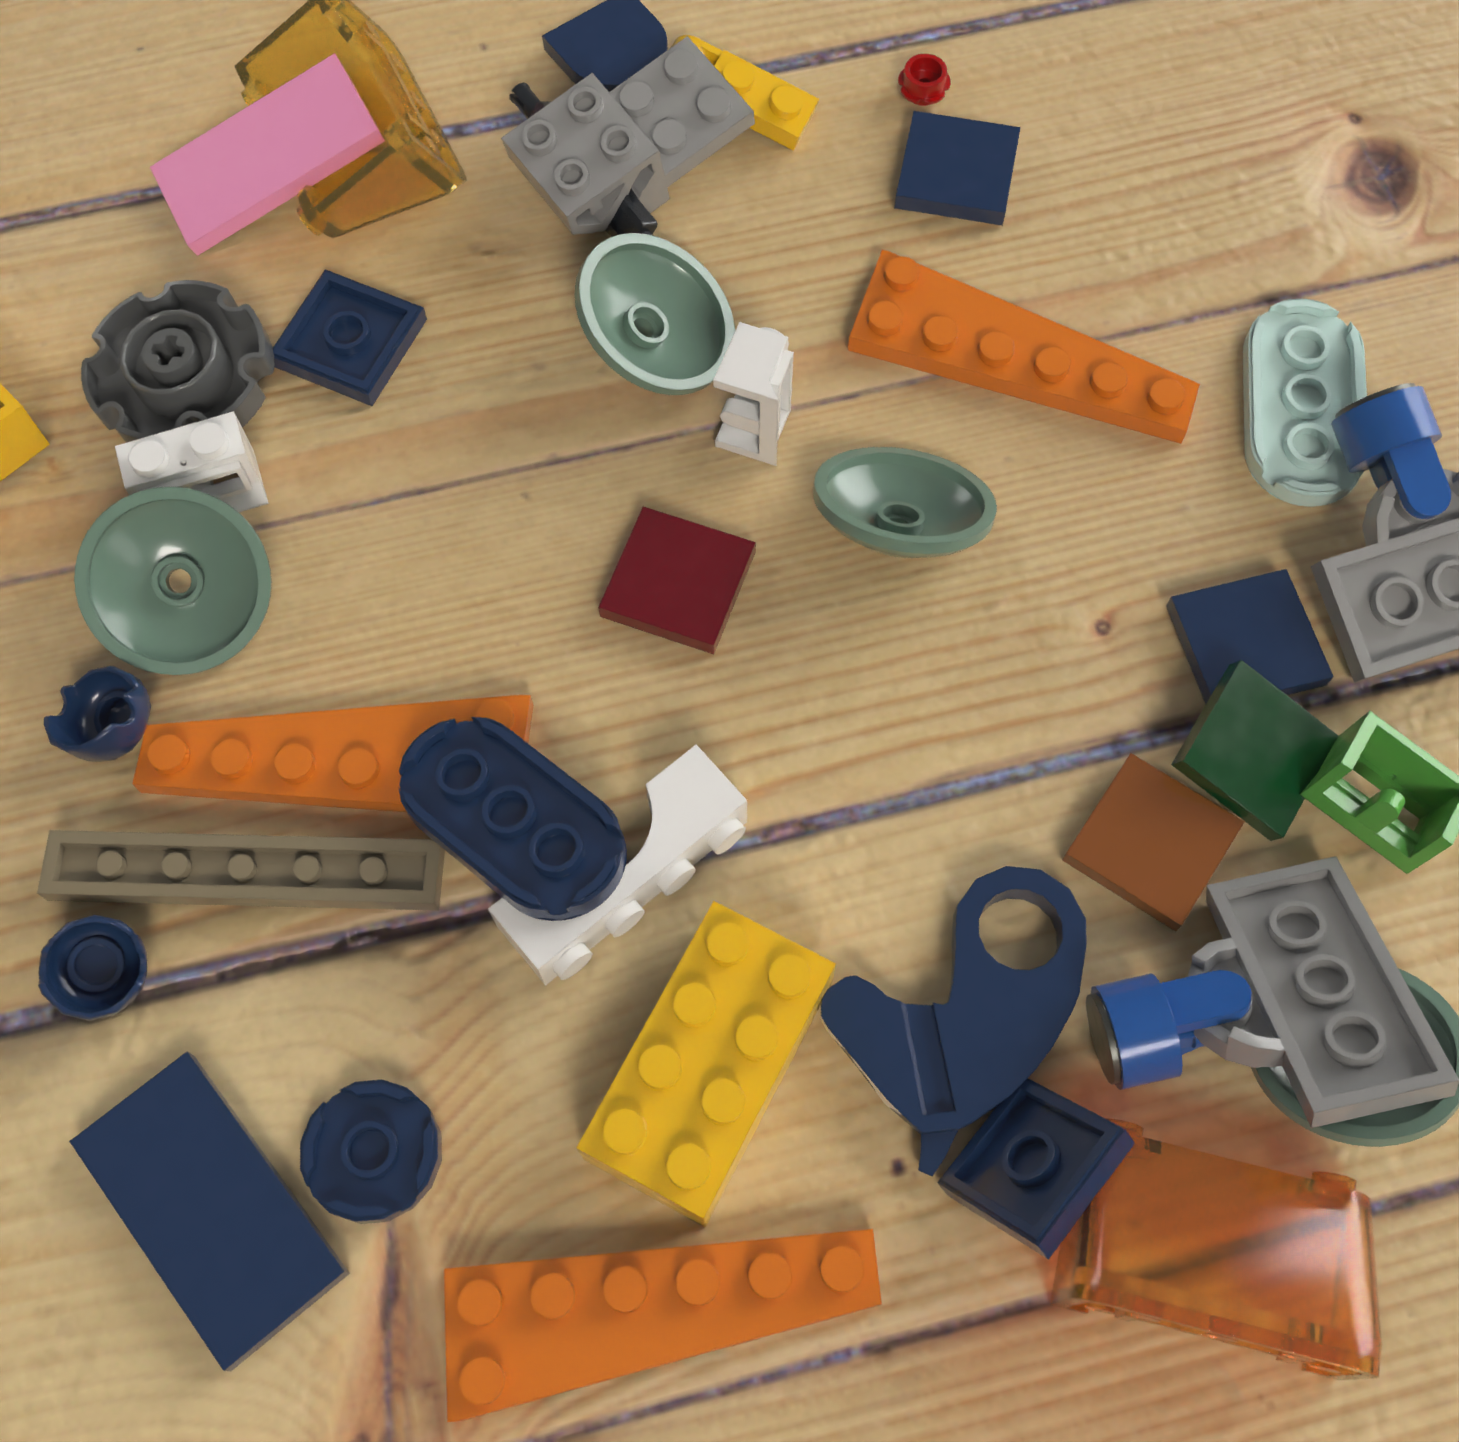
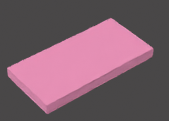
(266, 154)

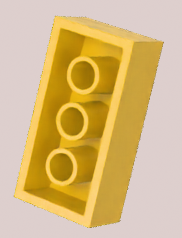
(707, 1063)

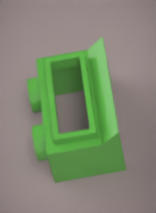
(1406, 780)

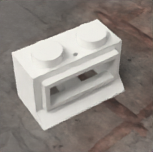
(760, 376)
(193, 459)

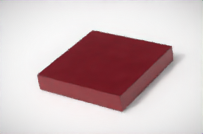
(677, 580)

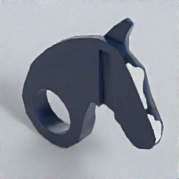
(965, 1057)

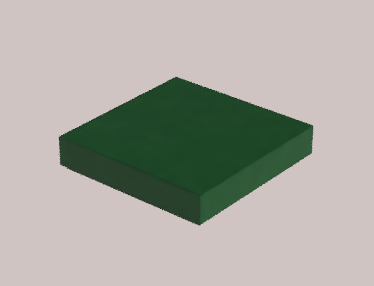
(1255, 750)

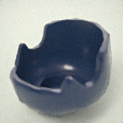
(100, 715)
(93, 968)

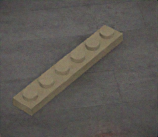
(242, 870)

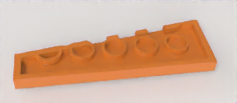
(989, 343)

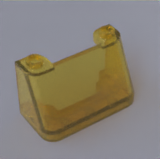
(399, 174)

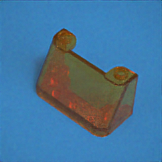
(1230, 1257)

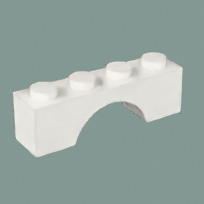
(691, 815)

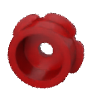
(924, 79)

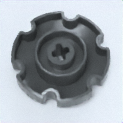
(176, 360)

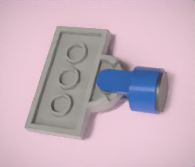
(1401, 590)
(1288, 987)

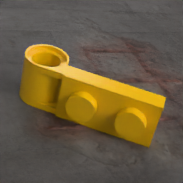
(778, 106)

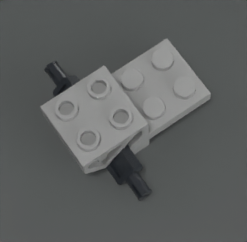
(612, 154)

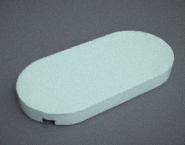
(1296, 378)

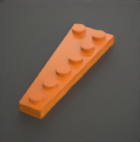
(306, 757)
(592, 1318)

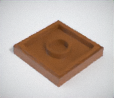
(1153, 842)

